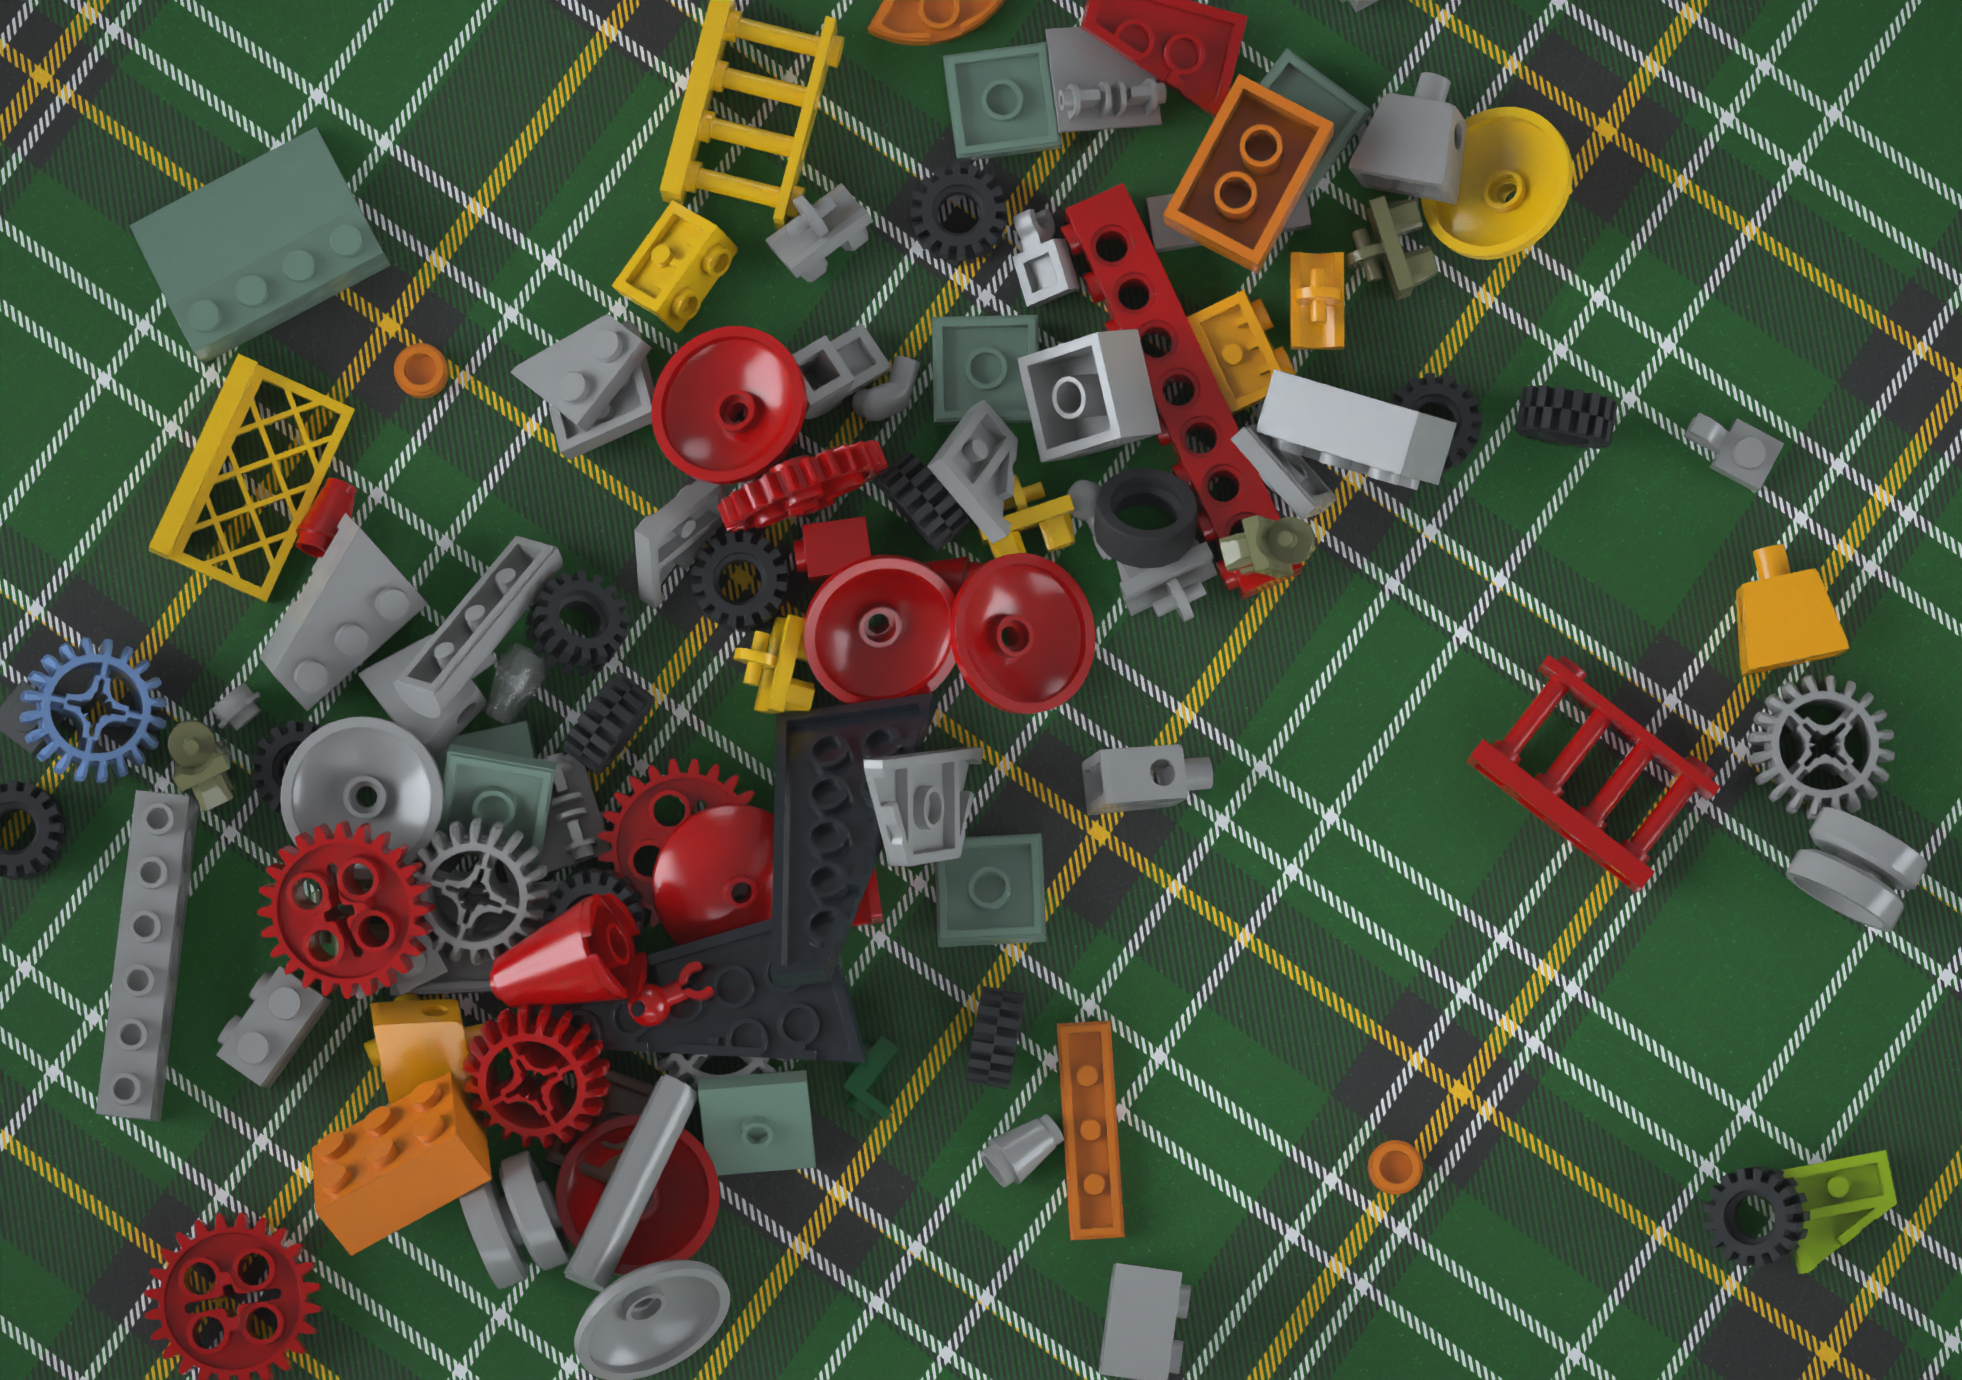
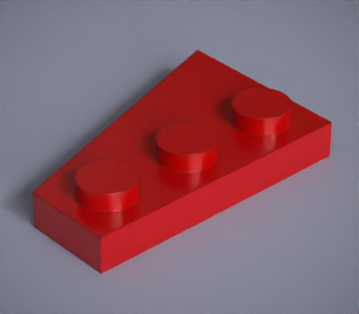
(1174, 41)

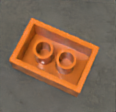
(1248, 174)
(400, 1163)

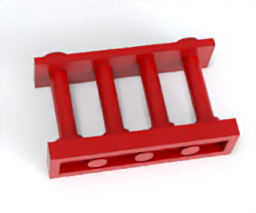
(1586, 826)

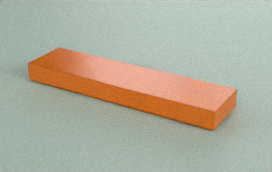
(1090, 1130)

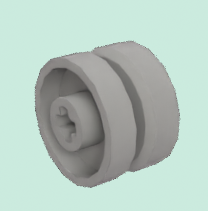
(1856, 869)
(520, 1217)

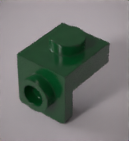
(866, 1075)

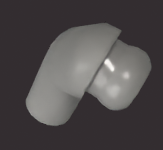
(888, 397)

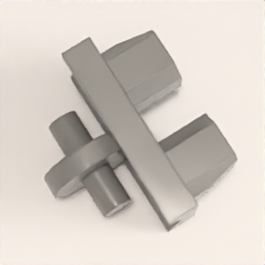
(819, 231)
(1170, 585)

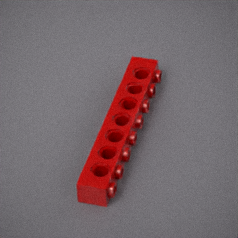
(1114, 217)

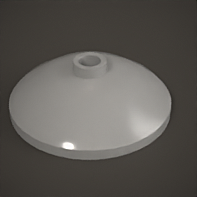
(359, 752)
(651, 1319)

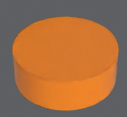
(421, 371)
(1395, 1167)

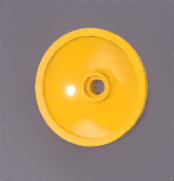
(1504, 154)

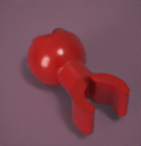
(660, 999)

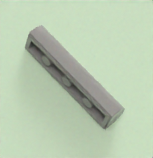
(477, 625)
(631, 1183)

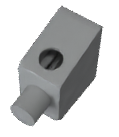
(1414, 144)
(432, 732)
(1122, 779)

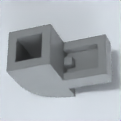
(839, 368)

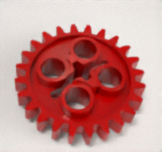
(802, 486)
(638, 825)
(300, 921)
(226, 1253)

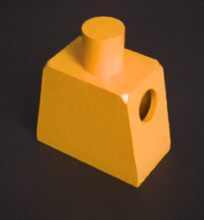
(1785, 616)
(420, 1042)

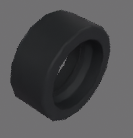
(1150, 489)

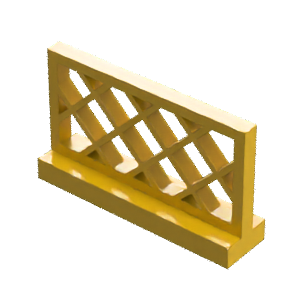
(209, 457)

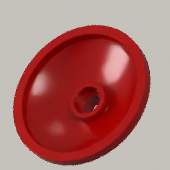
(706, 390)
(1046, 628)
(899, 657)
(703, 865)
(678, 1210)

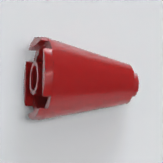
(574, 958)

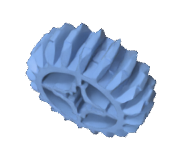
(67, 706)

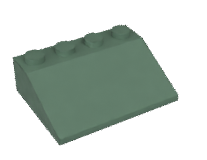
(259, 246)

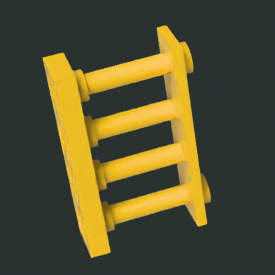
(713, 74)

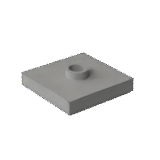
(1285, 473)

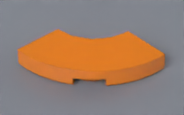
(930, 20)

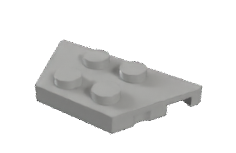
(922, 803)

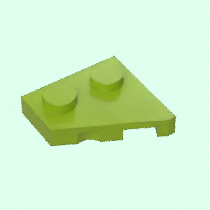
(1842, 1201)

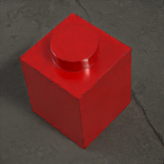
(830, 547)

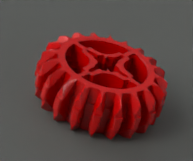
(550, 1112)

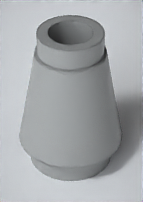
(1021, 1150)

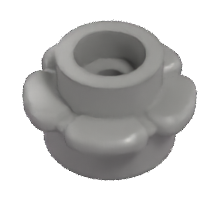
(237, 707)

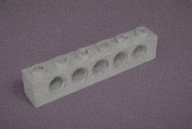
(147, 956)

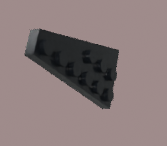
(828, 824)
(741, 1017)

